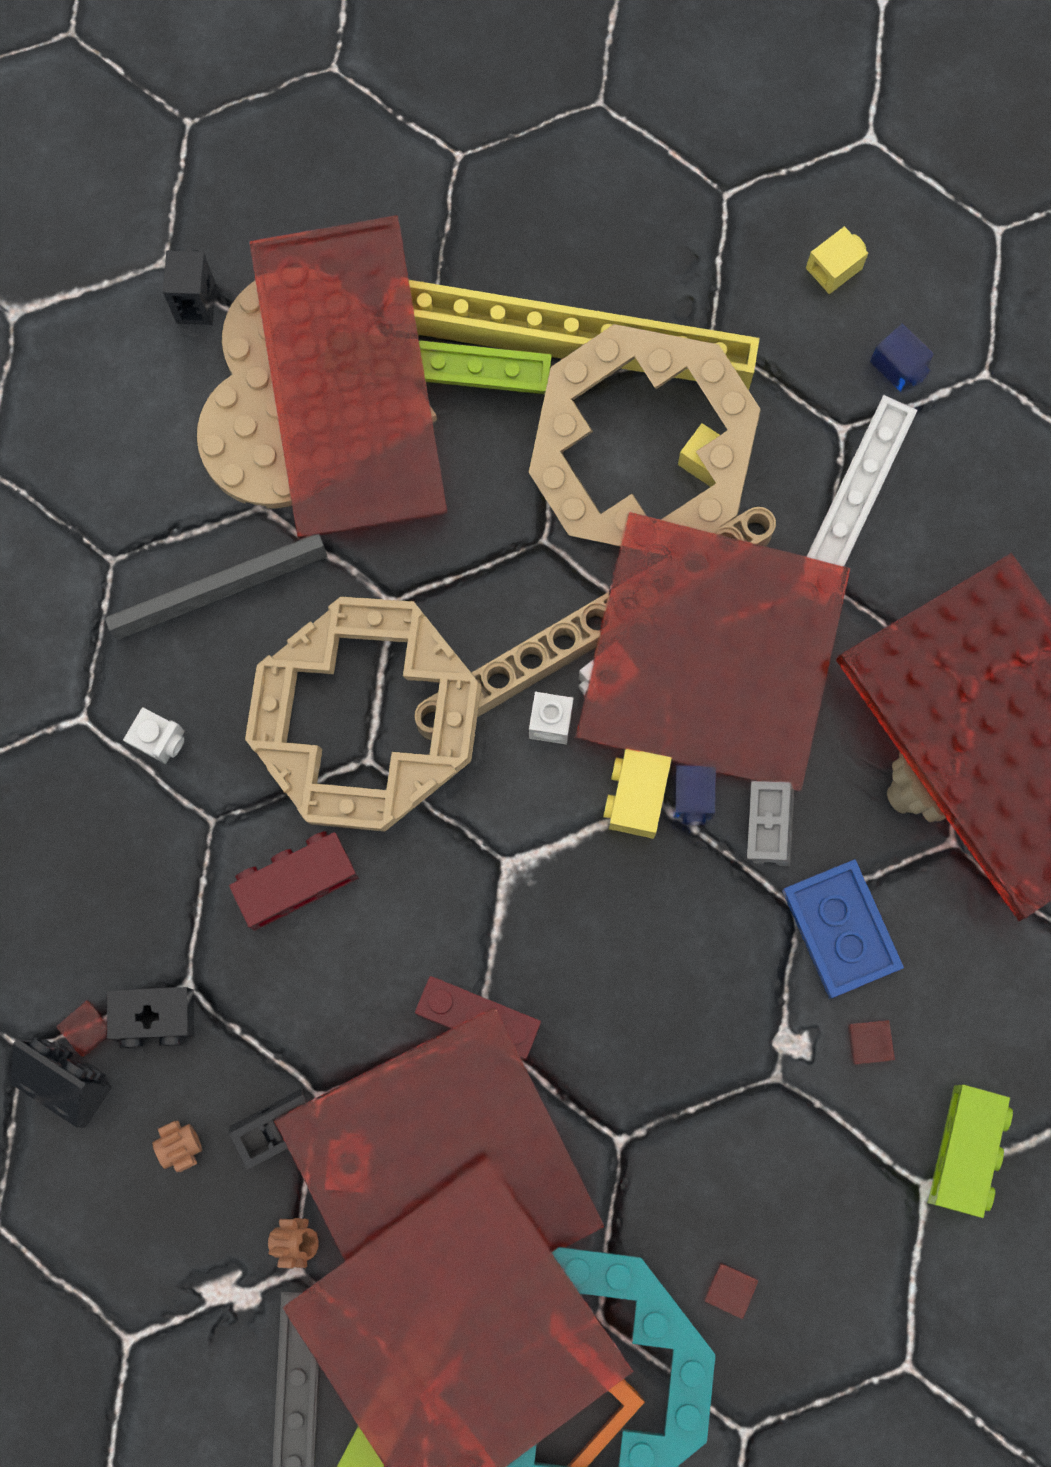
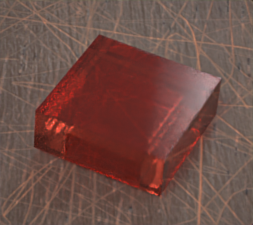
(84, 1028)
(871, 1042)
(731, 1290)

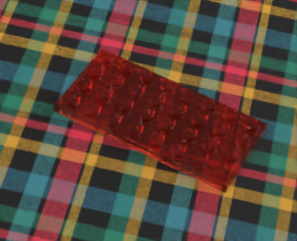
(348, 377)

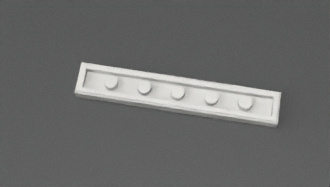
(862, 482)

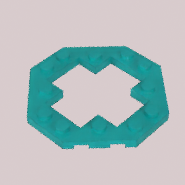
(656, 1324)

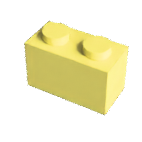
(638, 794)

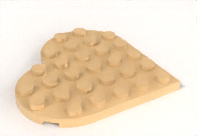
(240, 419)

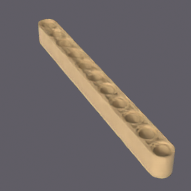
(575, 627)

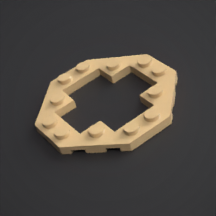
(661, 359)
(410, 775)

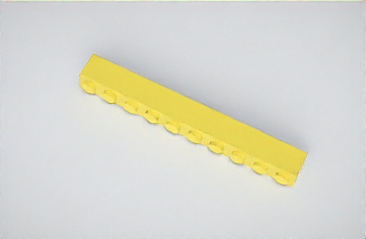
(549, 327)

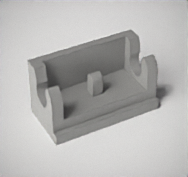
(770, 822)

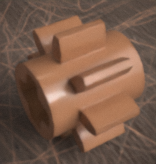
(177, 1146)
(293, 1243)

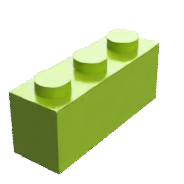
(970, 1151)

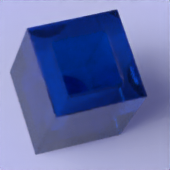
(902, 358)
(694, 794)

